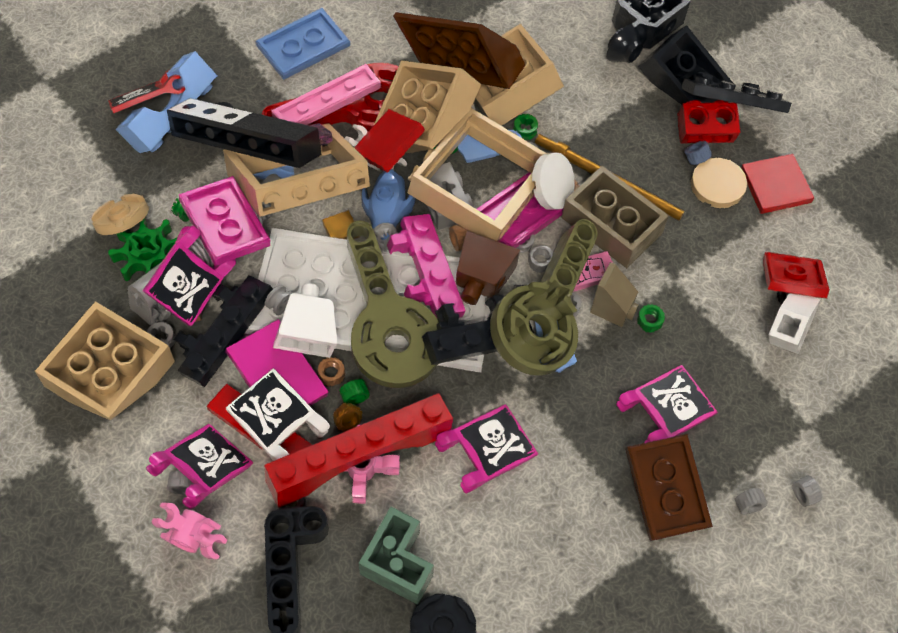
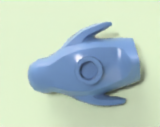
(387, 200)

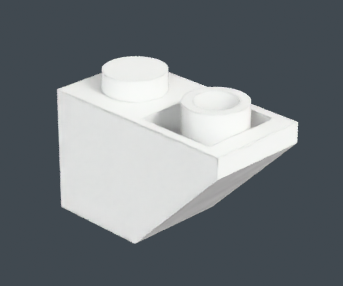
(793, 322)

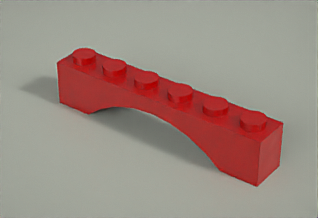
(311, 467)

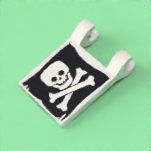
(273, 412)

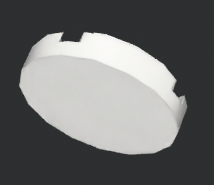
(553, 180)

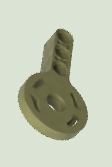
(545, 304)
(389, 316)

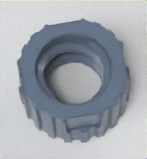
(698, 152)

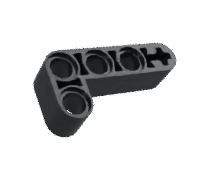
(288, 574)

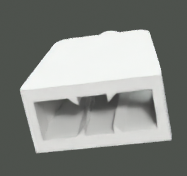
(307, 324)

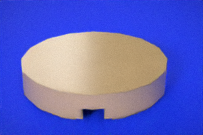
(719, 182)
(119, 216)

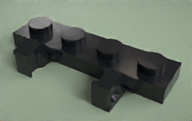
(726, 91)
(238, 312)
(460, 341)

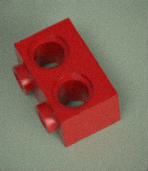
(709, 128)

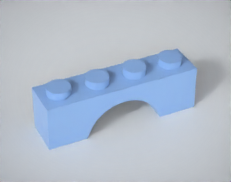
(146, 127)

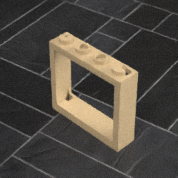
(499, 140)
(300, 188)

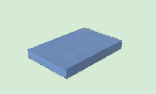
(302, 43)

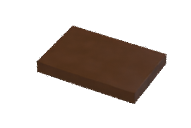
(668, 487)

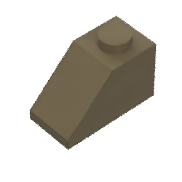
(615, 297)

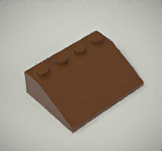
(463, 45)

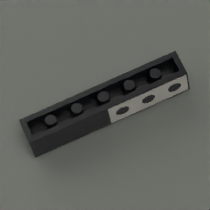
(245, 132)

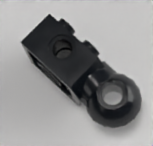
(643, 25)

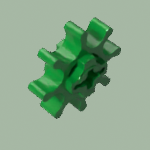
(143, 248)

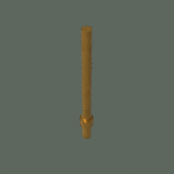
(592, 167)

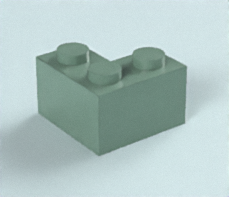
(390, 561)

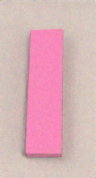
(329, 96)

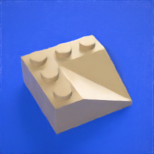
(532, 85)
(431, 96)
(105, 363)

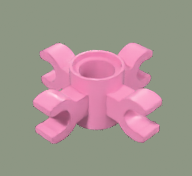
(380, 464)
(189, 530)

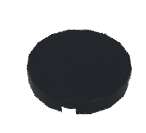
(443, 606)

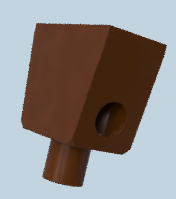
(484, 267)

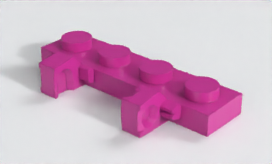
(436, 280)

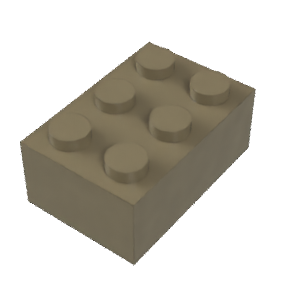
(621, 215)

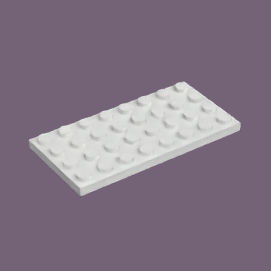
(326, 262)

